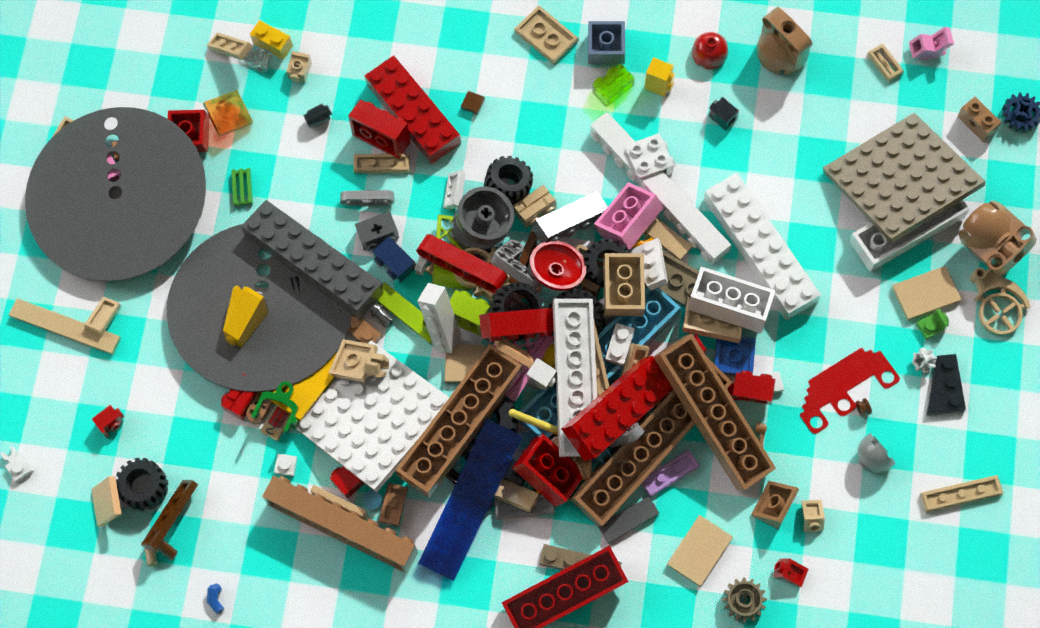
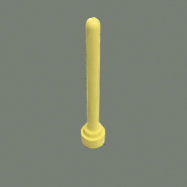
(533, 421)

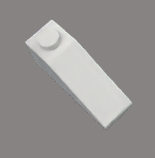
(541, 375)

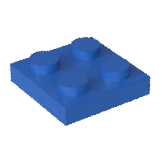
(735, 357)

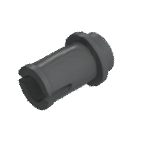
(381, 315)

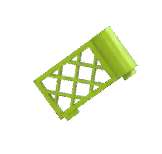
(440, 275)

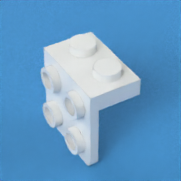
(650, 156)

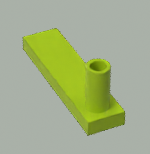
(404, 311)

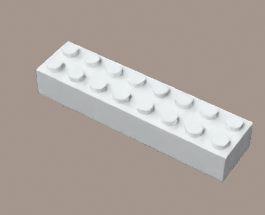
(761, 246)

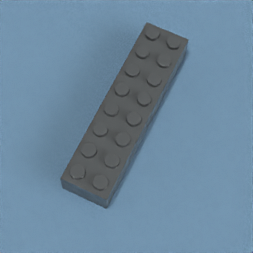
(312, 259)

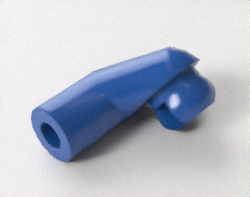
(212, 598)

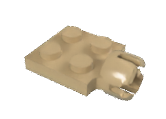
(358, 361)

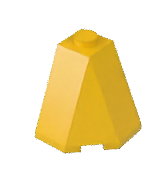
(243, 315)

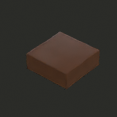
(472, 102)

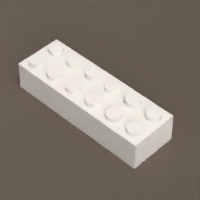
(877, 250)

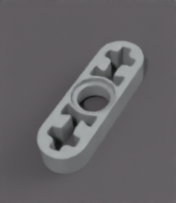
(367, 197)

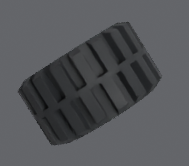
(513, 170)
(593, 273)
(131, 473)

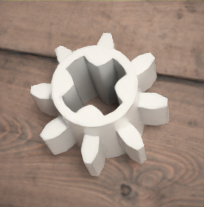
(924, 360)

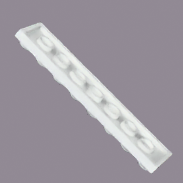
(574, 363)

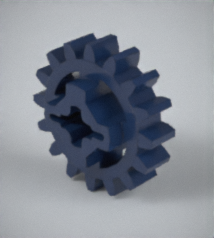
(1022, 112)

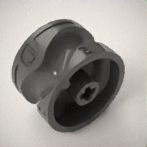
(482, 219)

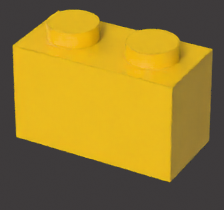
(271, 39)
(659, 77)

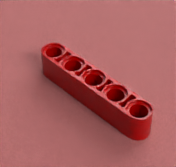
(461, 263)

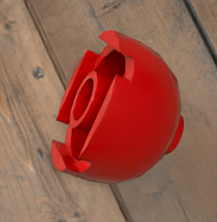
(710, 50)

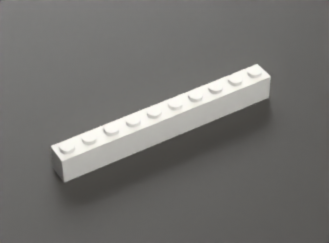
(675, 204)

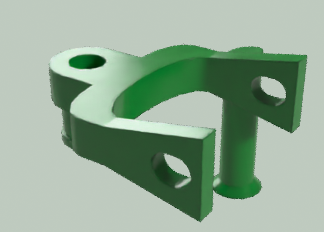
(283, 398)

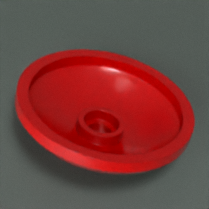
(549, 258)

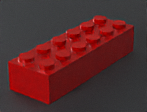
(407, 100)
(617, 408)
(566, 591)

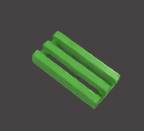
(241, 172)

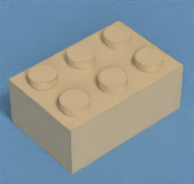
(624, 284)

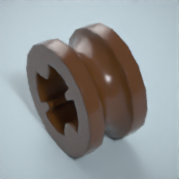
(863, 407)

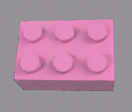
(628, 215)

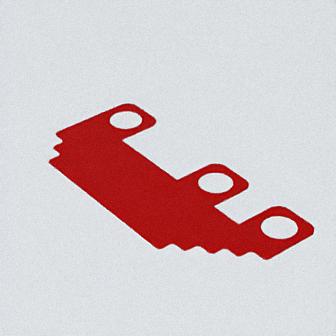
(841, 377)

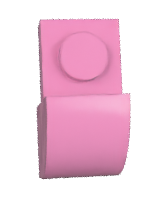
(931, 46)

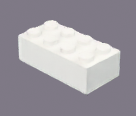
(731, 299)

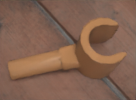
(761, 429)

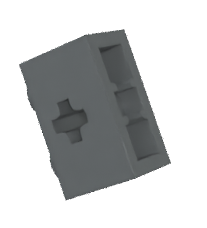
(367, 228)

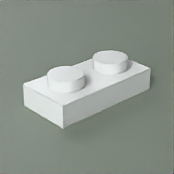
(619, 344)

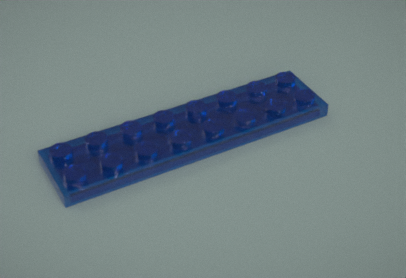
(470, 499)

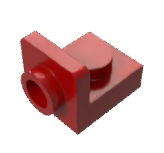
(790, 571)

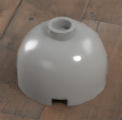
(874, 455)

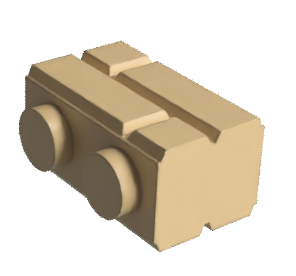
(534, 206)

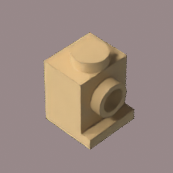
(303, 65)

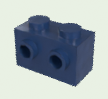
(394, 260)

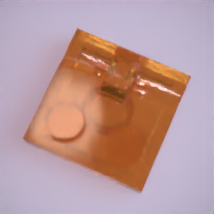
(228, 113)

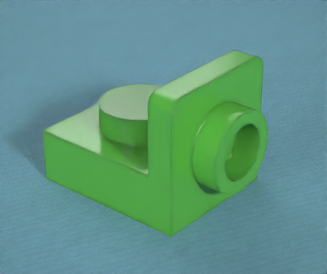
(933, 324)

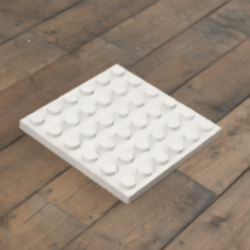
(373, 422)

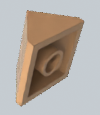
(774, 503)

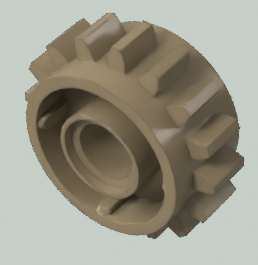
(736, 607)

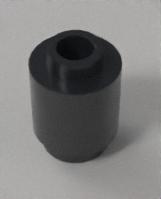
(317, 115)

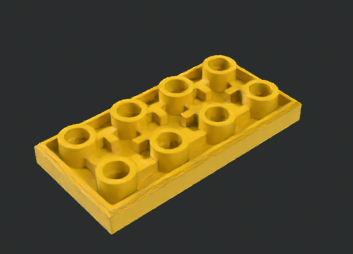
(309, 390)

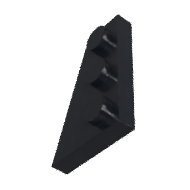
(946, 387)

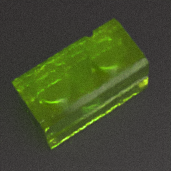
(613, 84)

